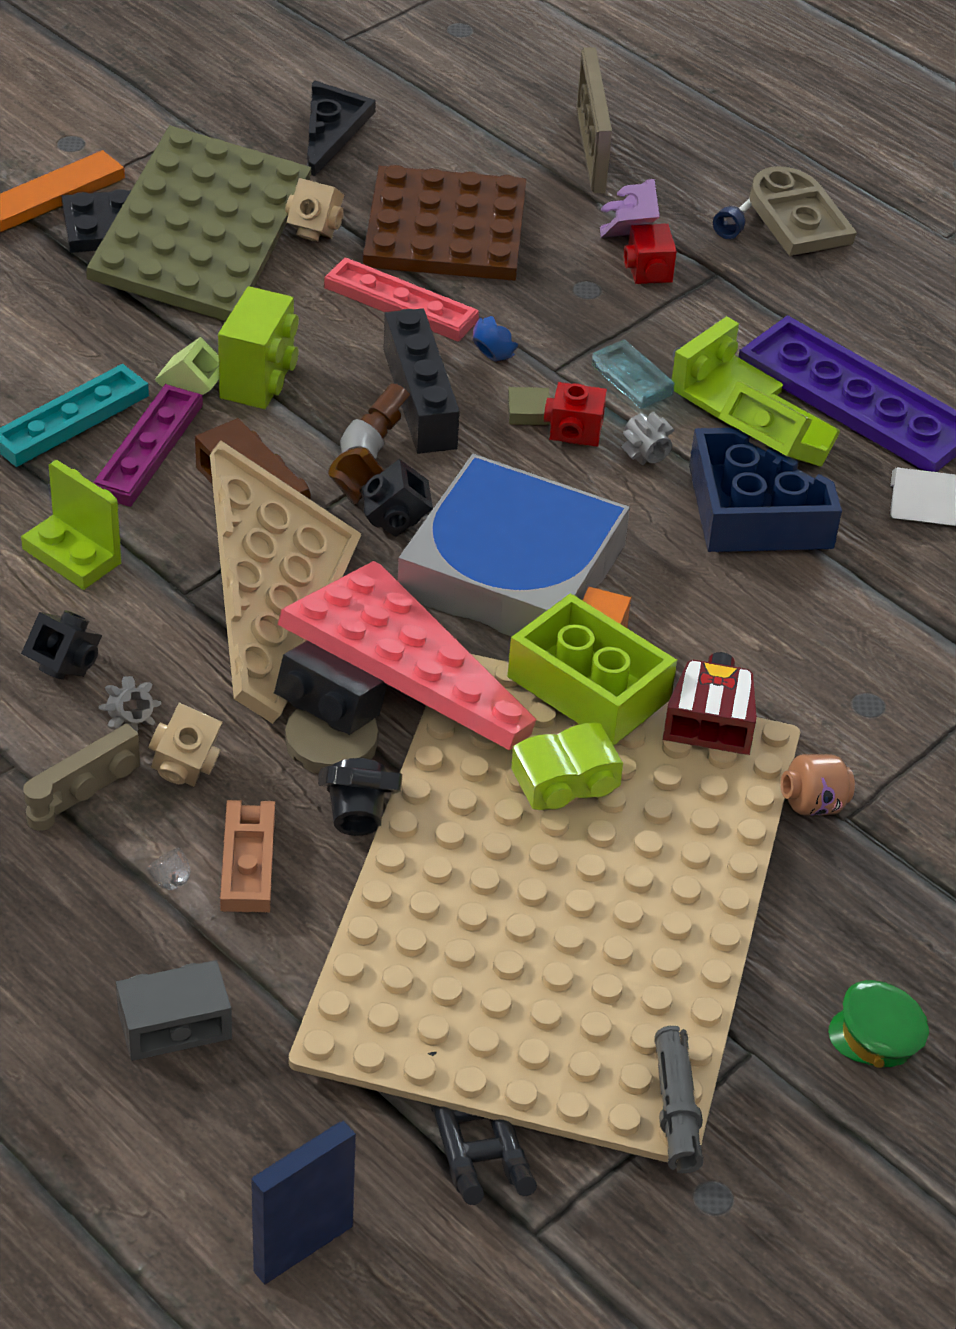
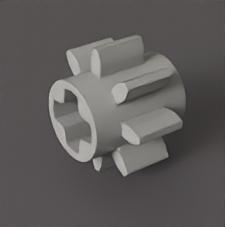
(647, 438)
(129, 692)

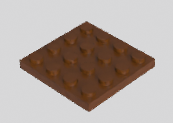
(445, 222)

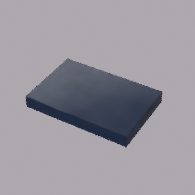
(303, 1201)

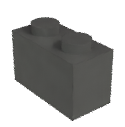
(174, 1010)

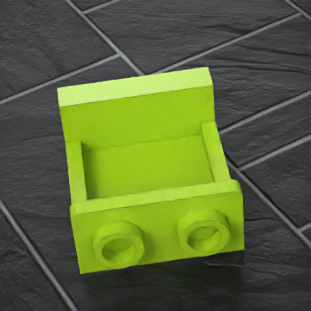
(779, 424)

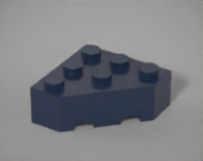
(759, 496)

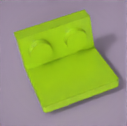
(708, 369)
(81, 534)

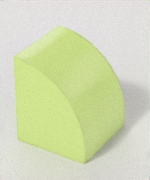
(192, 368)

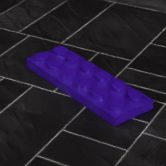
(856, 393)

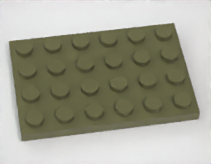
(198, 223)

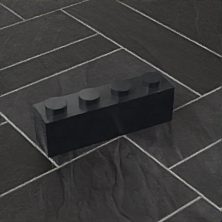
(418, 368)

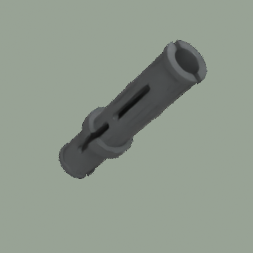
(680, 1114)

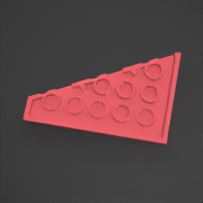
(393, 637)

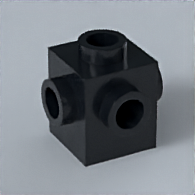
(397, 498)
(62, 644)

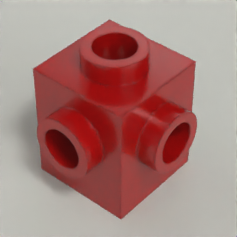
(576, 413)

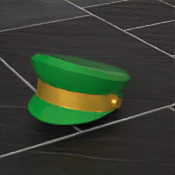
(878, 1025)

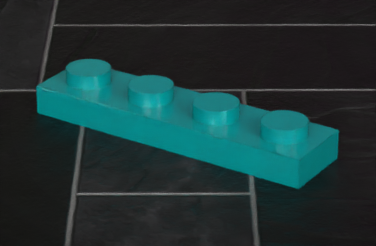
(71, 414)

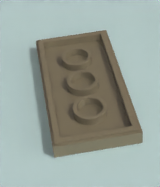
(593, 120)

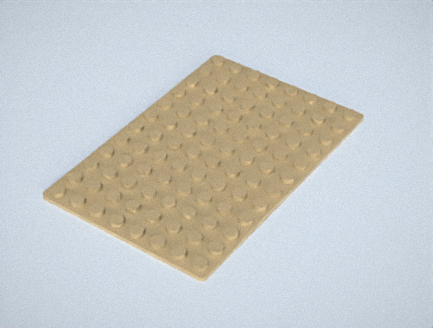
(551, 936)

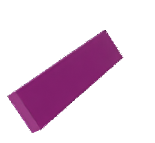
(149, 443)

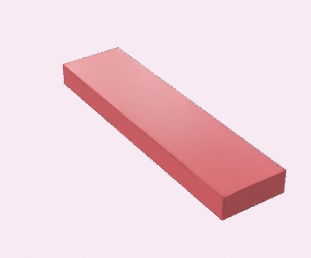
(394, 294)

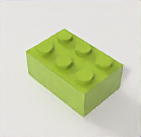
(591, 667)

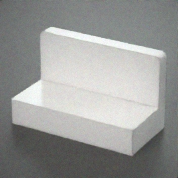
(923, 496)

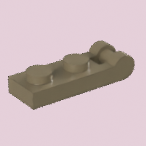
(80, 776)

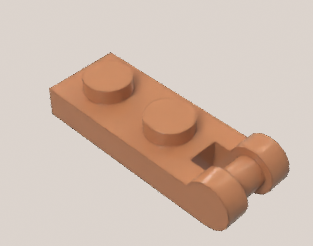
(247, 857)

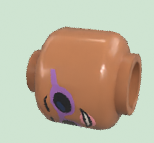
(818, 784)

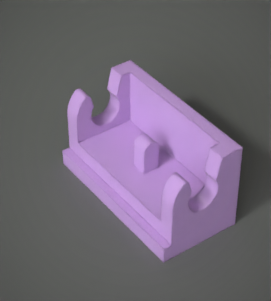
(636, 209)

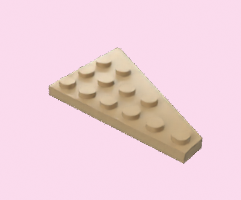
(271, 555)

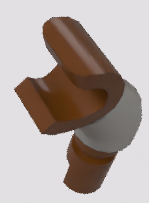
(363, 442)

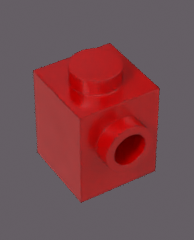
(650, 253)

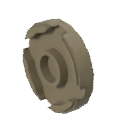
(321, 746)

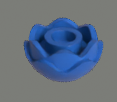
(493, 340)

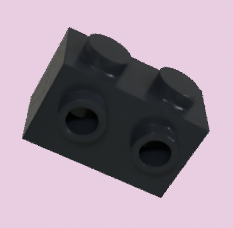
(329, 688)

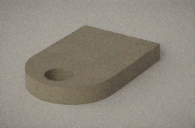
(799, 211)

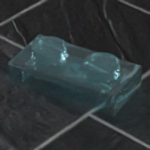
(633, 374)

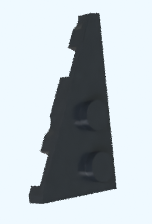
(334, 121)

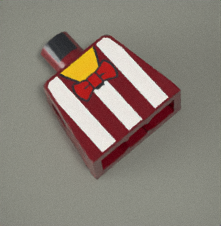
(713, 706)

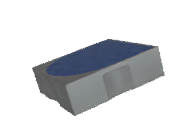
(510, 546)

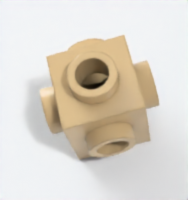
(315, 210)
(185, 746)

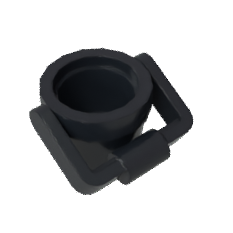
(358, 793)

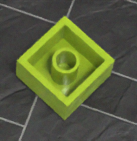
(257, 347)

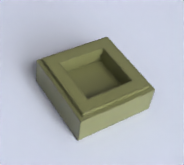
(527, 405)

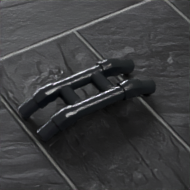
(463, 1154)

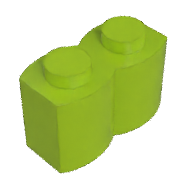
(567, 766)

